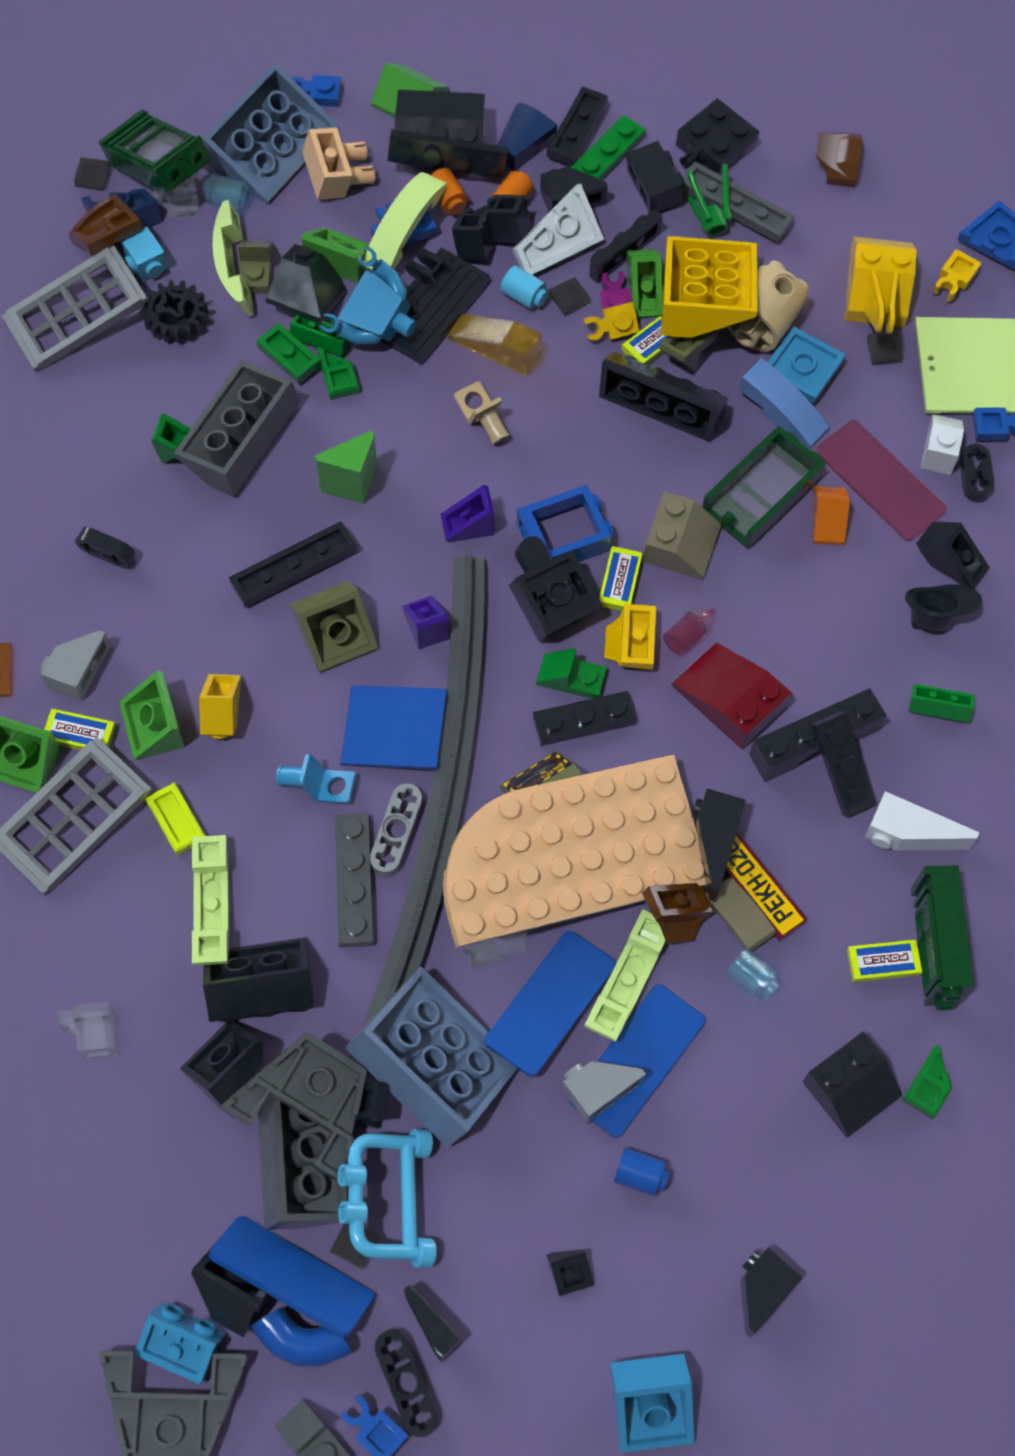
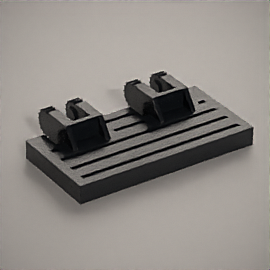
(437, 306)

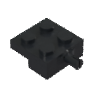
(715, 137)

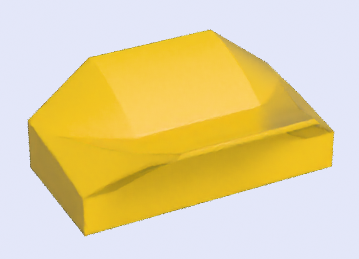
(632, 637)

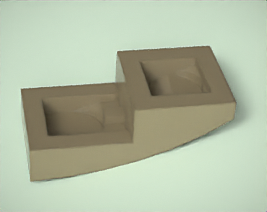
(741, 915)

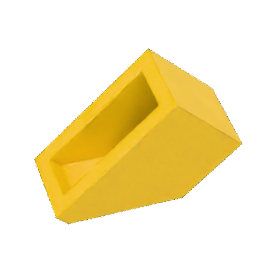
(219, 705)

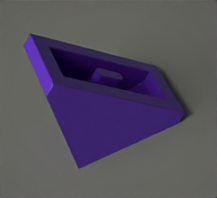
(469, 517)
(426, 621)

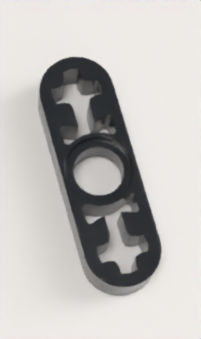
(386, 1361)

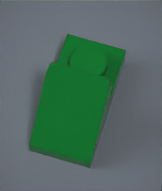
(168, 436)
(567, 674)

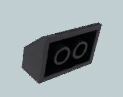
(441, 114)
(259, 981)

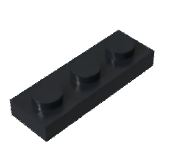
(577, 126)
(635, 238)
(584, 718)
(843, 764)

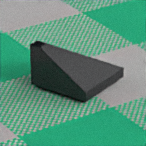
(570, 1271)

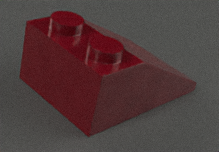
(733, 693)

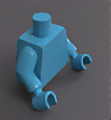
(375, 307)

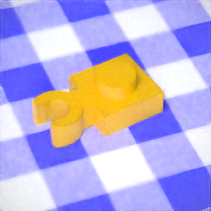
(957, 273)
(616, 321)

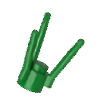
(711, 218)

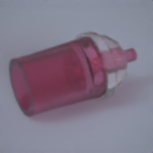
(689, 629)

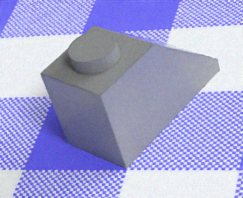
(75, 664)
(599, 1086)

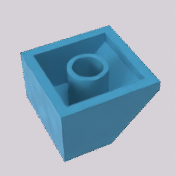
(652, 1403)

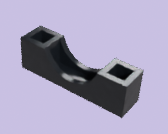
(790, 745)

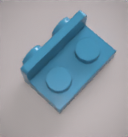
(179, 1342)

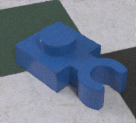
(322, 89)
(993, 423)
(379, 1433)

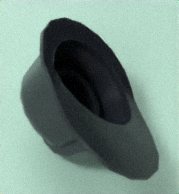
(939, 605)

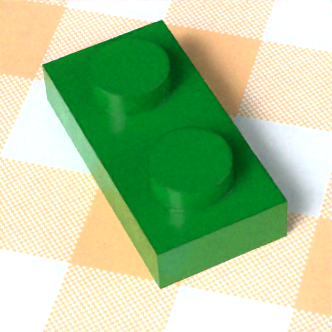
(288, 353)

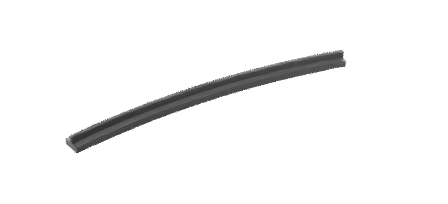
(448, 785)

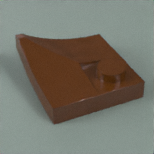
(105, 225)

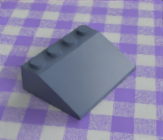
(265, 133)
(432, 1057)

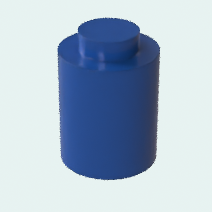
(641, 1172)

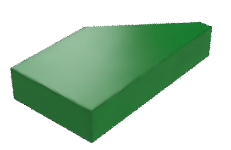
(338, 375)
(929, 1086)

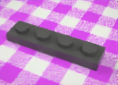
(744, 205)
(354, 880)

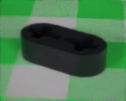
(970, 473)
(105, 547)

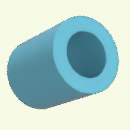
(524, 288)

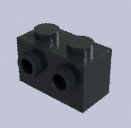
(654, 176)

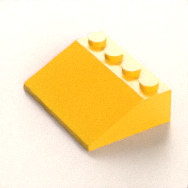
(707, 285)

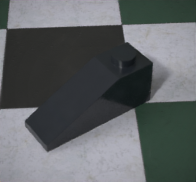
(716, 830)

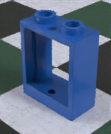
(584, 548)

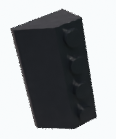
(662, 396)

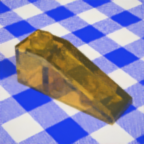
(499, 341)

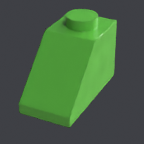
(645, 281)

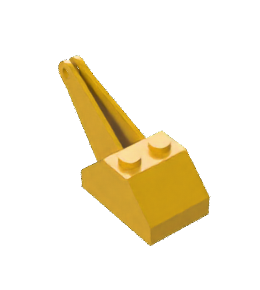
(880, 282)

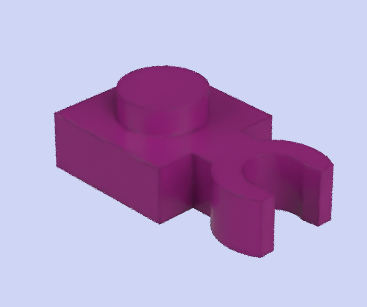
(613, 292)

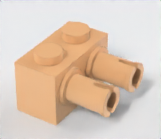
(329, 165)

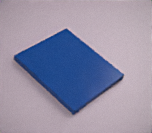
(394, 727)

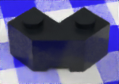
(501, 220)

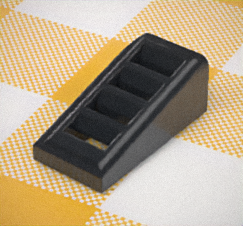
(437, 1331)

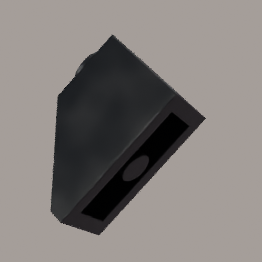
(559, 182)
(953, 553)
(764, 1287)

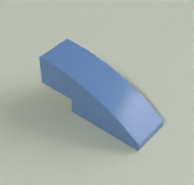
(783, 403)

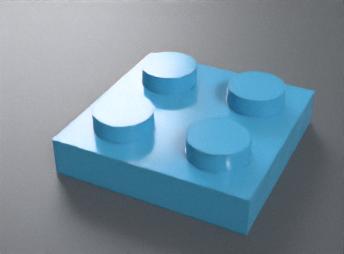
(806, 362)

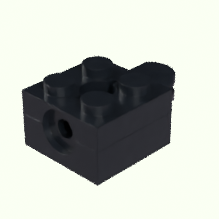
(551, 590)

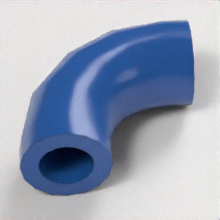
(299, 1344)

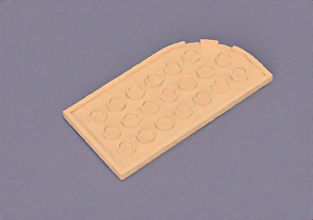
(570, 850)

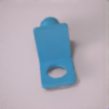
(316, 780)

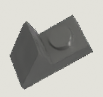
(308, 1434)

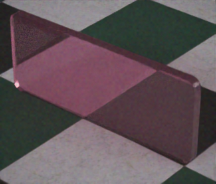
(881, 480)

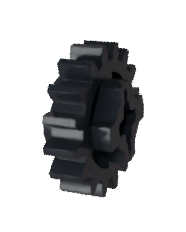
(174, 311)

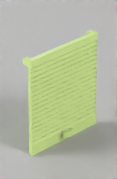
(968, 365)

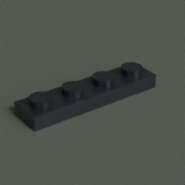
(447, 153)
(293, 564)

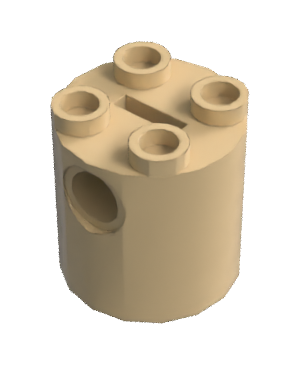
(779, 303)

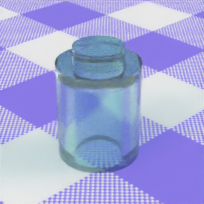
(221, 188)
(753, 975)

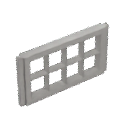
(26, 337)
(116, 770)

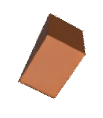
(830, 515)

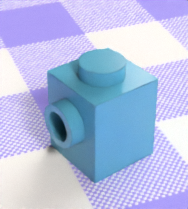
(144, 255)

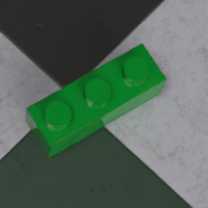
(310, 333)
(941, 703)

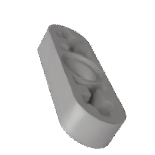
(395, 805)

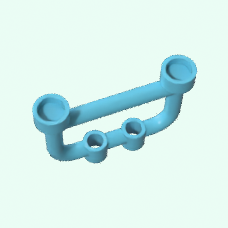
(354, 1212)

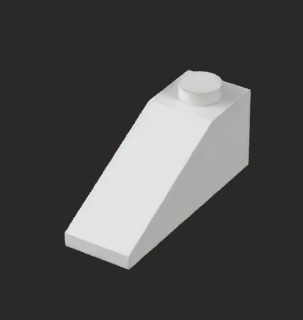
(910, 827)

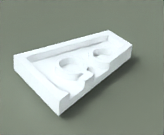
(559, 234)

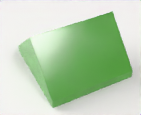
(401, 77)
(339, 251)
(348, 468)
(151, 718)
(26, 754)

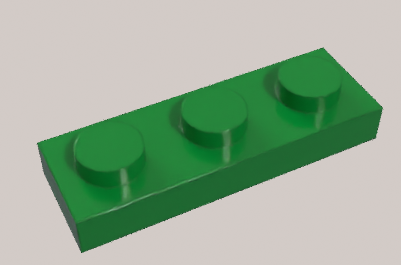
(611, 148)

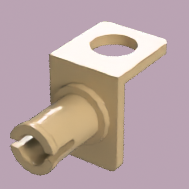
(485, 413)

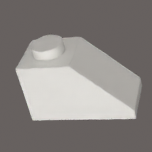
(942, 444)

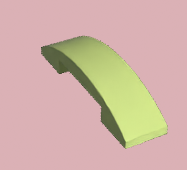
(403, 218)
(225, 232)
(211, 900)
(627, 978)

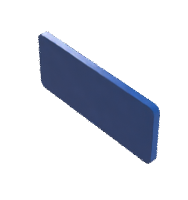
(549, 1003)
(649, 1041)
(292, 1276)

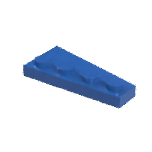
(993, 234)

